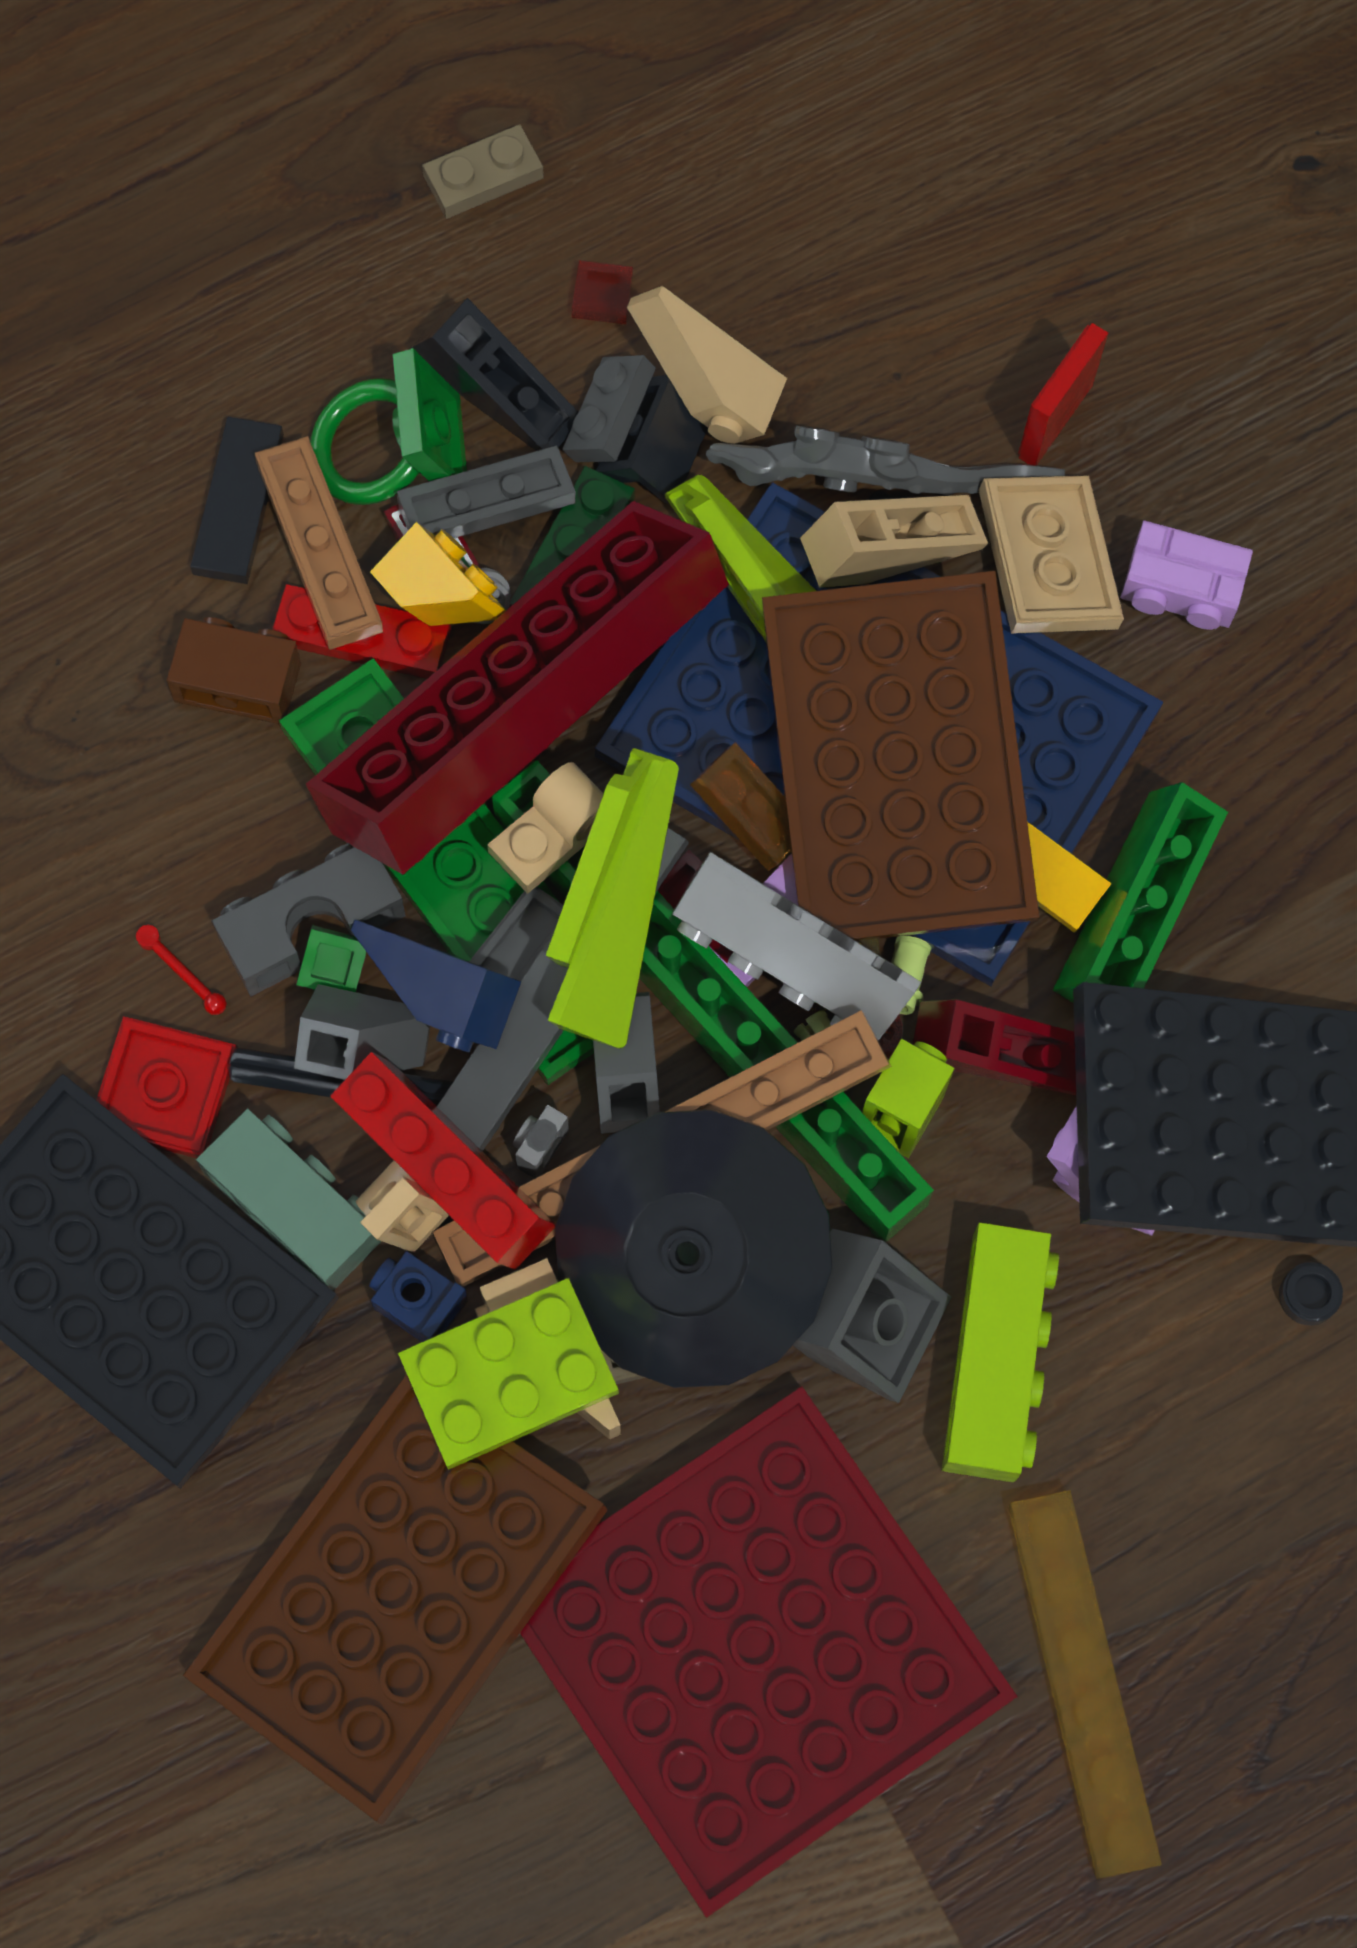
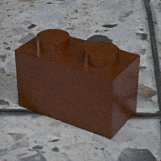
(234, 669)

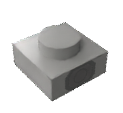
(539, 1140)

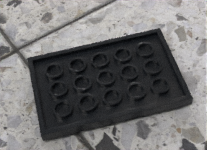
(1216, 1115)
(140, 1283)

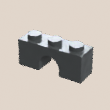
(261, 929)

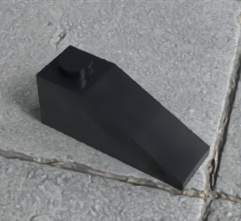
(496, 376)

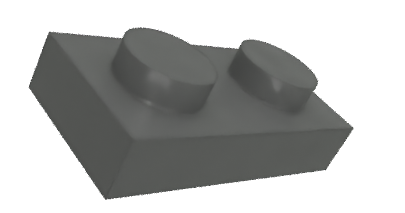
(609, 408)

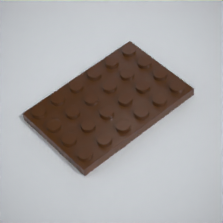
(900, 756)
(393, 1603)

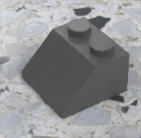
(873, 1316)

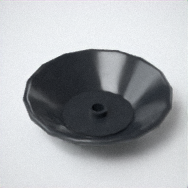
(756, 1236)

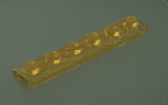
(1084, 1685)

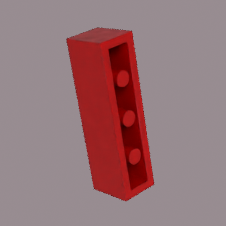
(443, 1161)

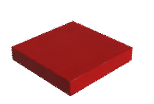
(1062, 394)
(166, 1085)

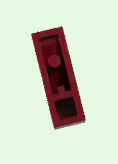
(999, 1044)

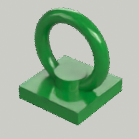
(424, 425)

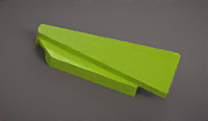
(747, 558)
(612, 901)

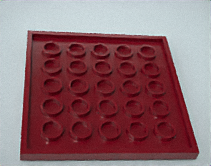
(759, 1651)

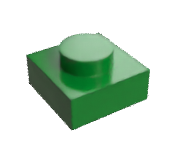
(331, 960)

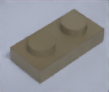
(483, 171)

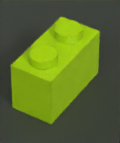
(908, 1094)

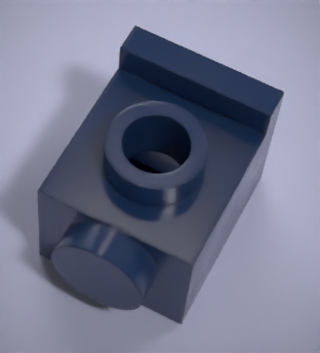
(431, 1313)

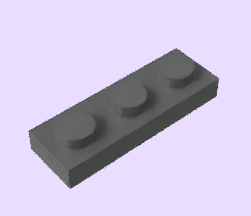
(489, 494)

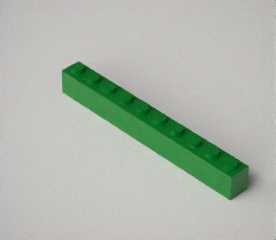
(742, 1033)

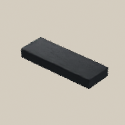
(235, 503)

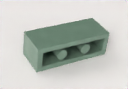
(289, 1197)

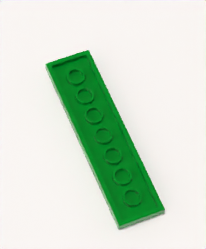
(458, 882)

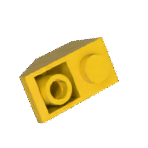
(432, 581)

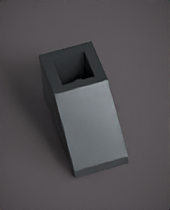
(346, 1026)
(628, 1075)

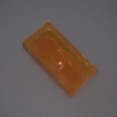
(747, 804)

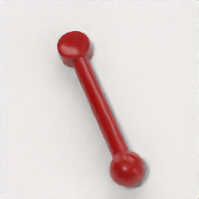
(150, 939)

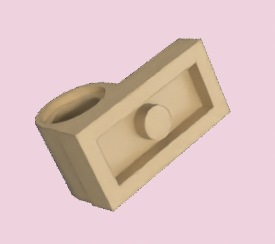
(550, 829)
(399, 1210)

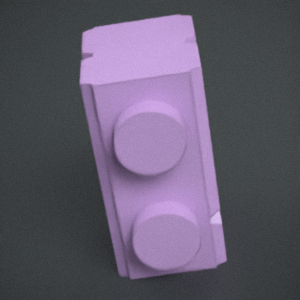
(1186, 576)

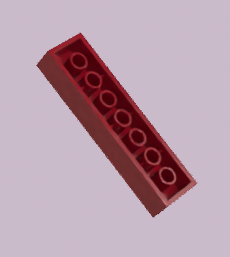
(517, 686)

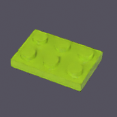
(508, 1373)

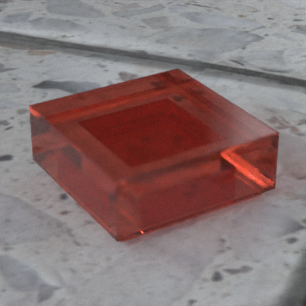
(602, 292)

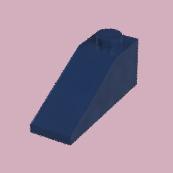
(441, 989)

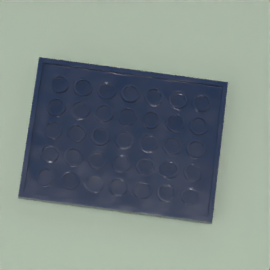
(716, 690)

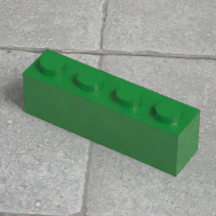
(1146, 890)

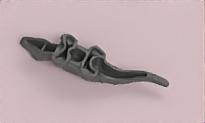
(864, 460)

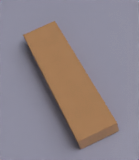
(318, 543)

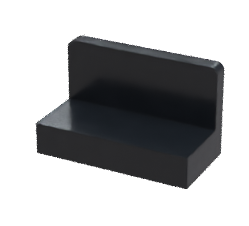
(659, 442)

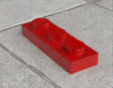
(403, 646)

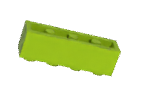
(998, 1353)

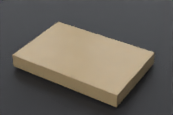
(1050, 554)

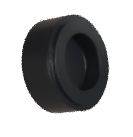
(1310, 1293)

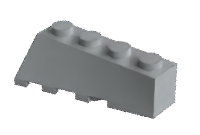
(791, 946)

